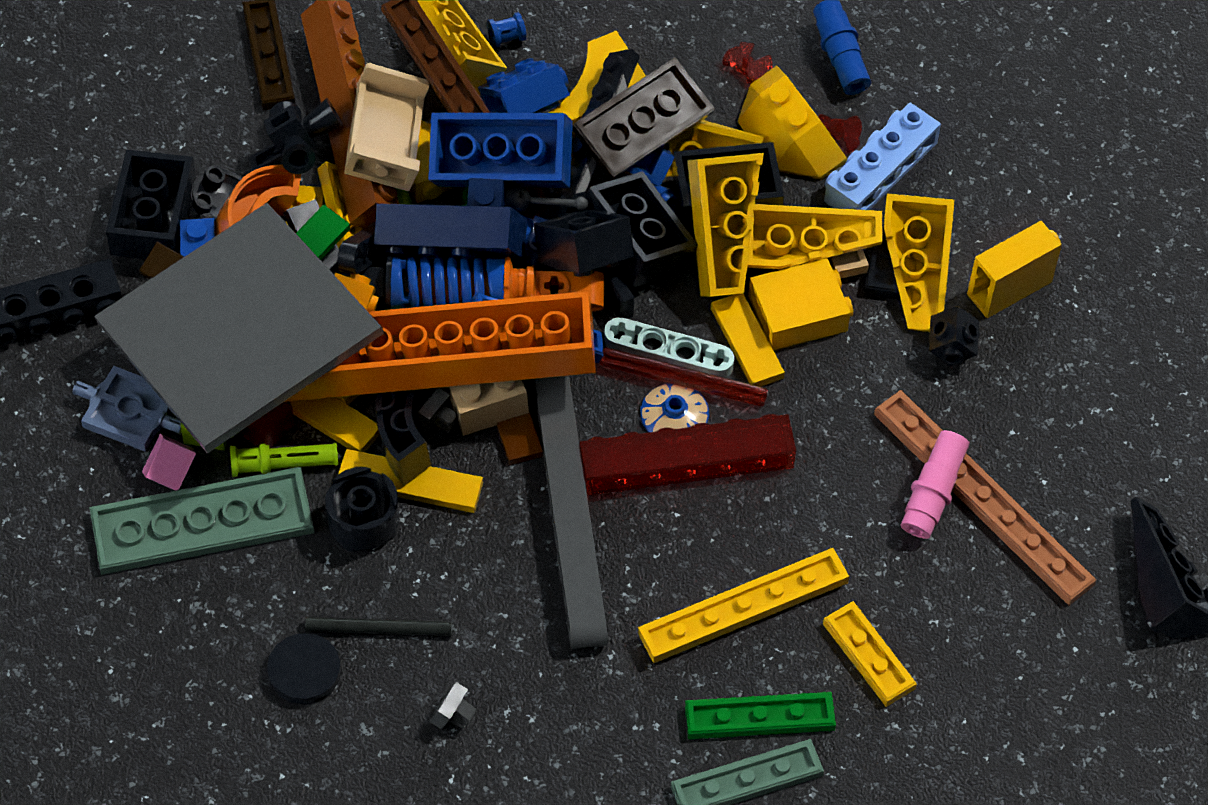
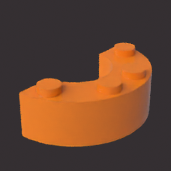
(262, 186)

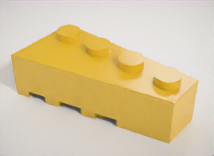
(463, 40)
(723, 218)

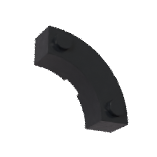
(400, 439)

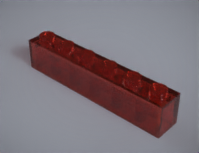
(687, 454)

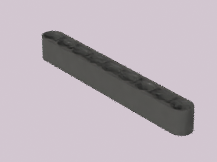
(570, 513)

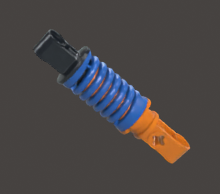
(458, 285)

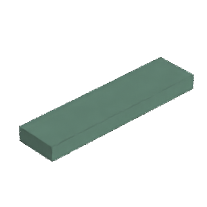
(750, 776)

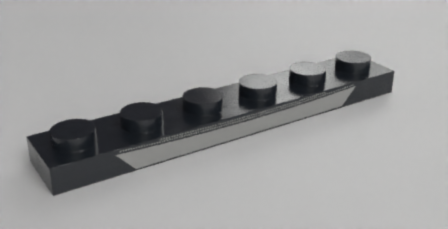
(613, 80)

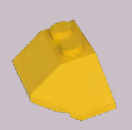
(785, 118)

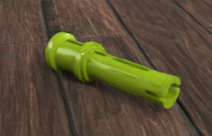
(265, 458)

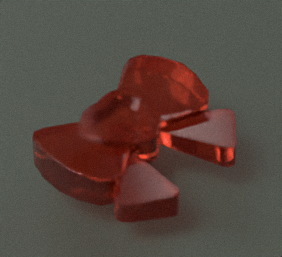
(739, 59)
(849, 129)

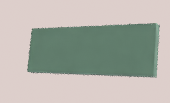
(201, 520)

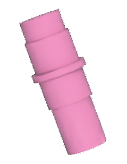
(934, 485)

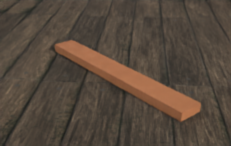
(991, 503)

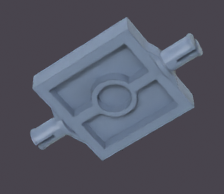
(125, 409)

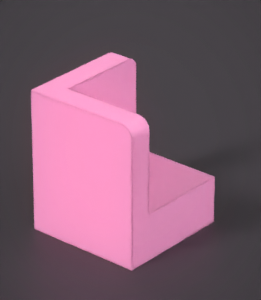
(168, 462)

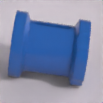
(506, 30)

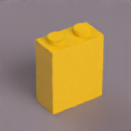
(1014, 269)
(800, 303)

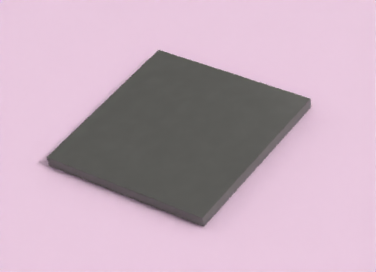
(238, 326)

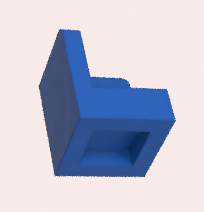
(655, 166)

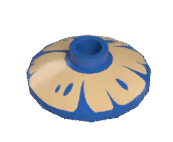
(657, 412)

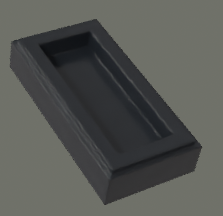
(880, 274)

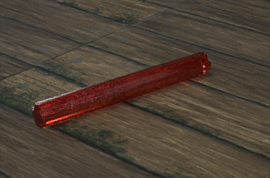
(684, 377)

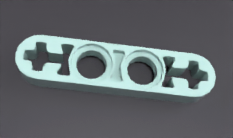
(671, 342)

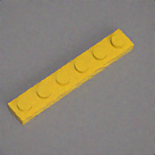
(743, 605)

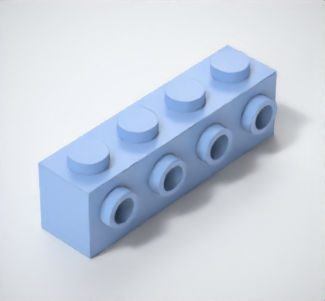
(882, 160)

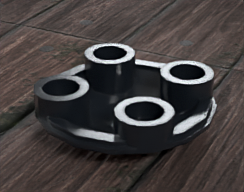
(212, 190)

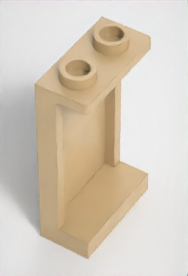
(386, 127)

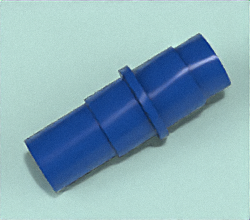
(841, 45)

